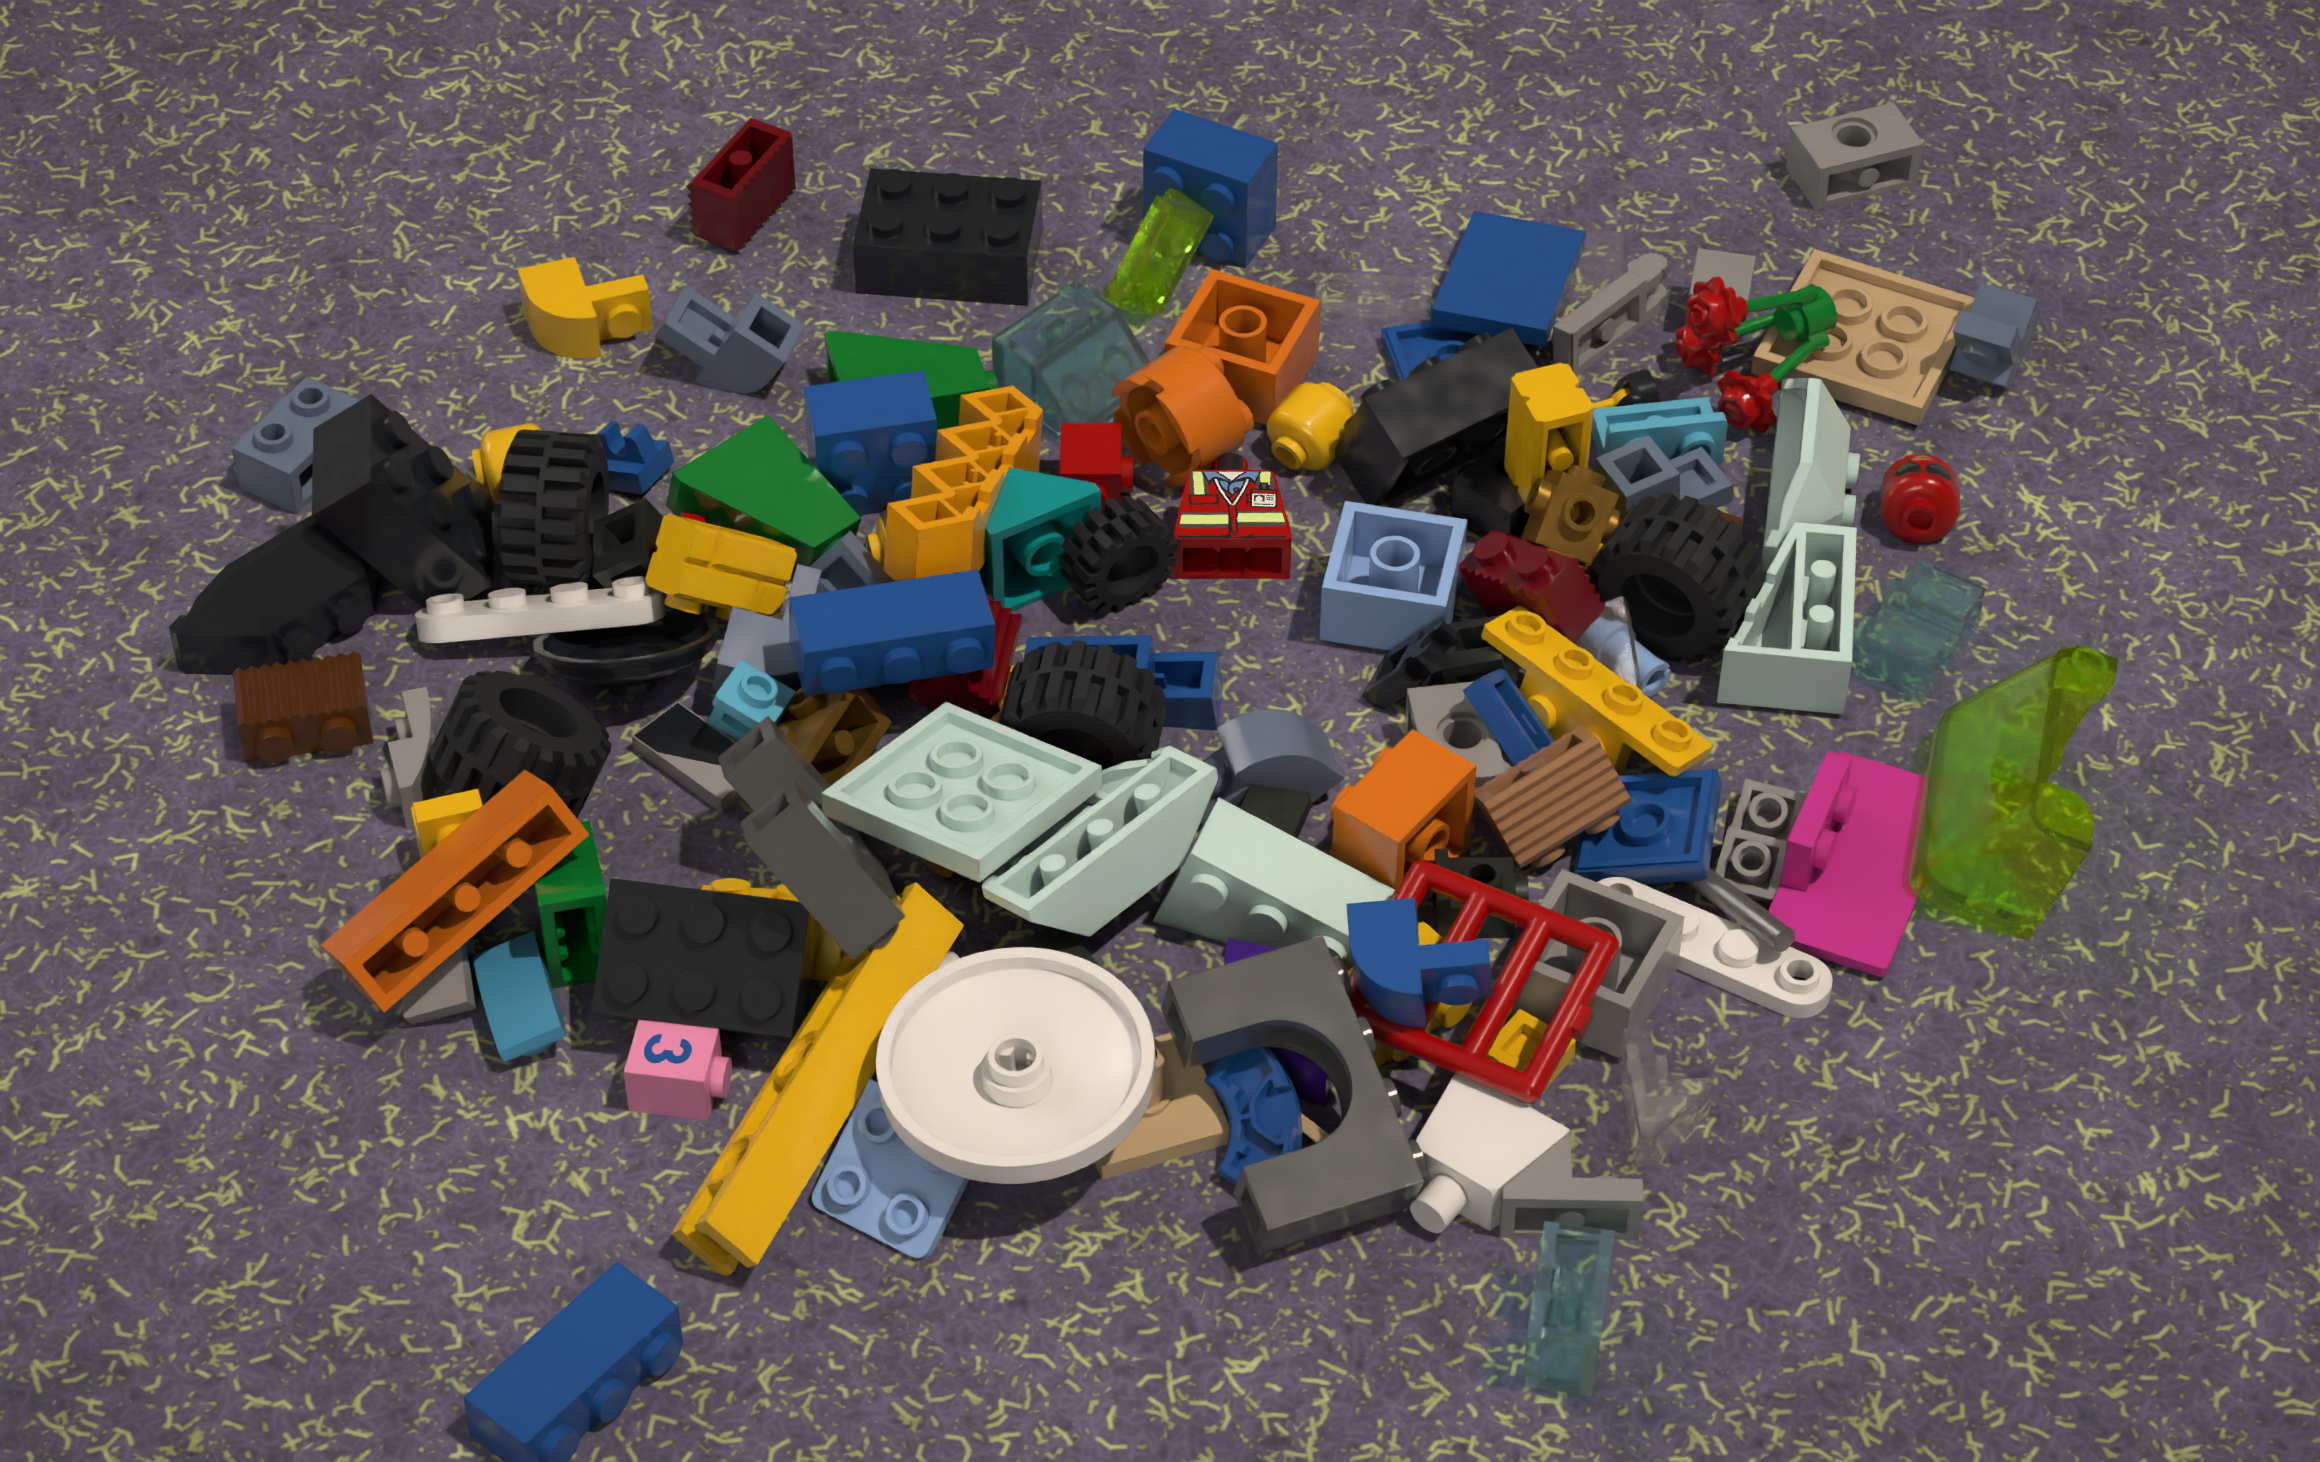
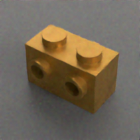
(835, 729)

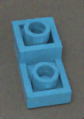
(519, 997)

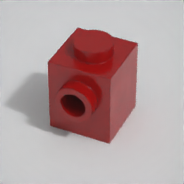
(1095, 455)

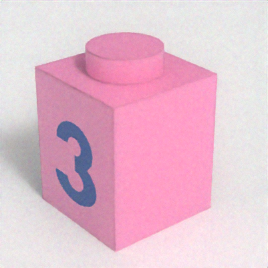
(676, 1070)

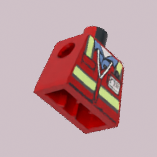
(1232, 524)

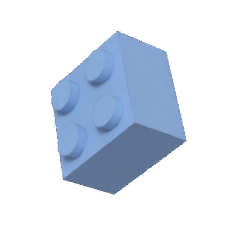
(1390, 575)

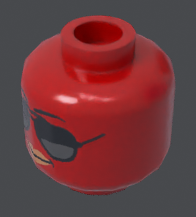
(1920, 492)

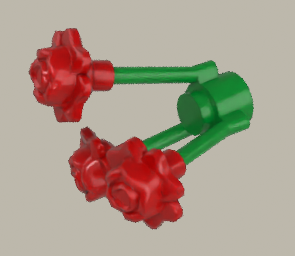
(1716, 322)

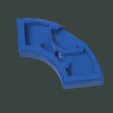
(1259, 1108)

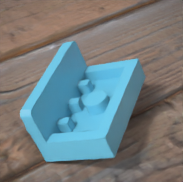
(1672, 425)

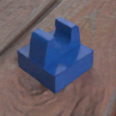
(634, 459)

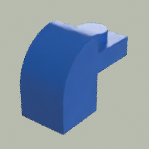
(1400, 974)

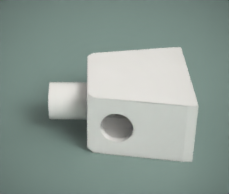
(1473, 1150)

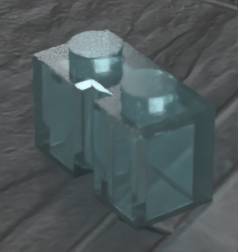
(1918, 630)
(1568, 1308)

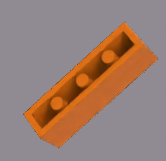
(455, 890)

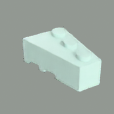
(1798, 628)
(1263, 886)

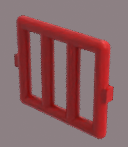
(1540, 926)

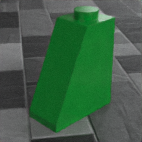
(947, 368)
(765, 489)
(572, 914)

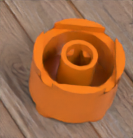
(1181, 412)

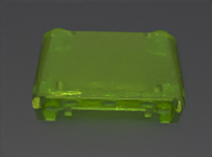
(1990, 825)

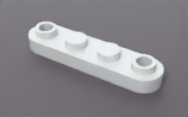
(565, 609)
(1739, 959)

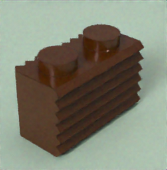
(302, 707)

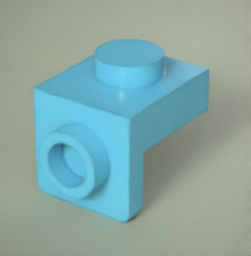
(747, 700)

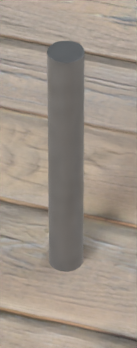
(1745, 911)

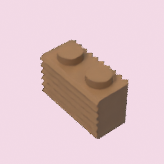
(1553, 798)

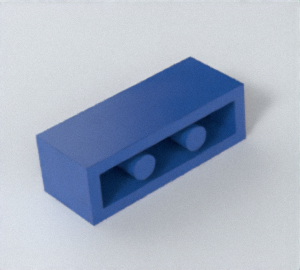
(891, 632)
(576, 1370)

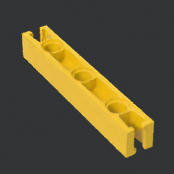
(811, 1092)

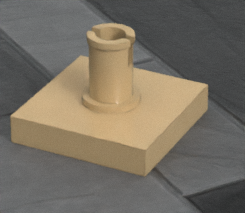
(1177, 1122)

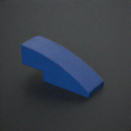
(1188, 679)

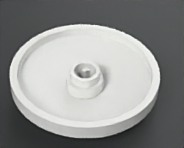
(1016, 1065)

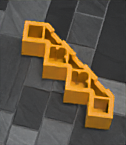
(954, 496)

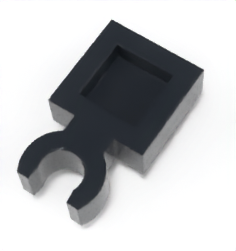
(1410, 665)

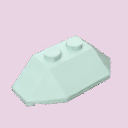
(1808, 465)
(1108, 845)

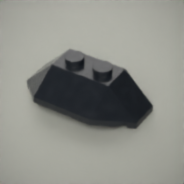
(277, 603)

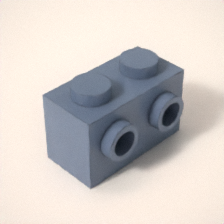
(277, 453)

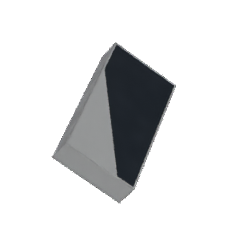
(689, 753)

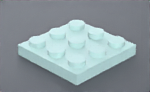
(962, 791)

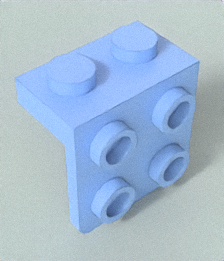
(885, 1185)

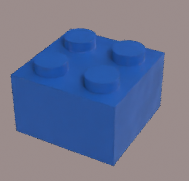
(1222, 172)
(870, 436)

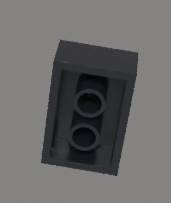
(948, 237)
(1432, 418)
(401, 503)
(705, 960)

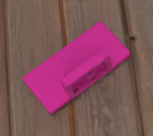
(1851, 863)

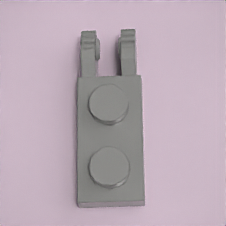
(1612, 313)

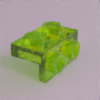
(1159, 254)

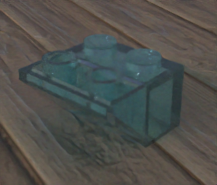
(1069, 356)

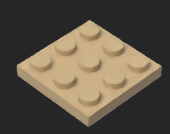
(1887, 341)

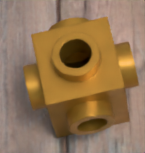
(1550, 509)

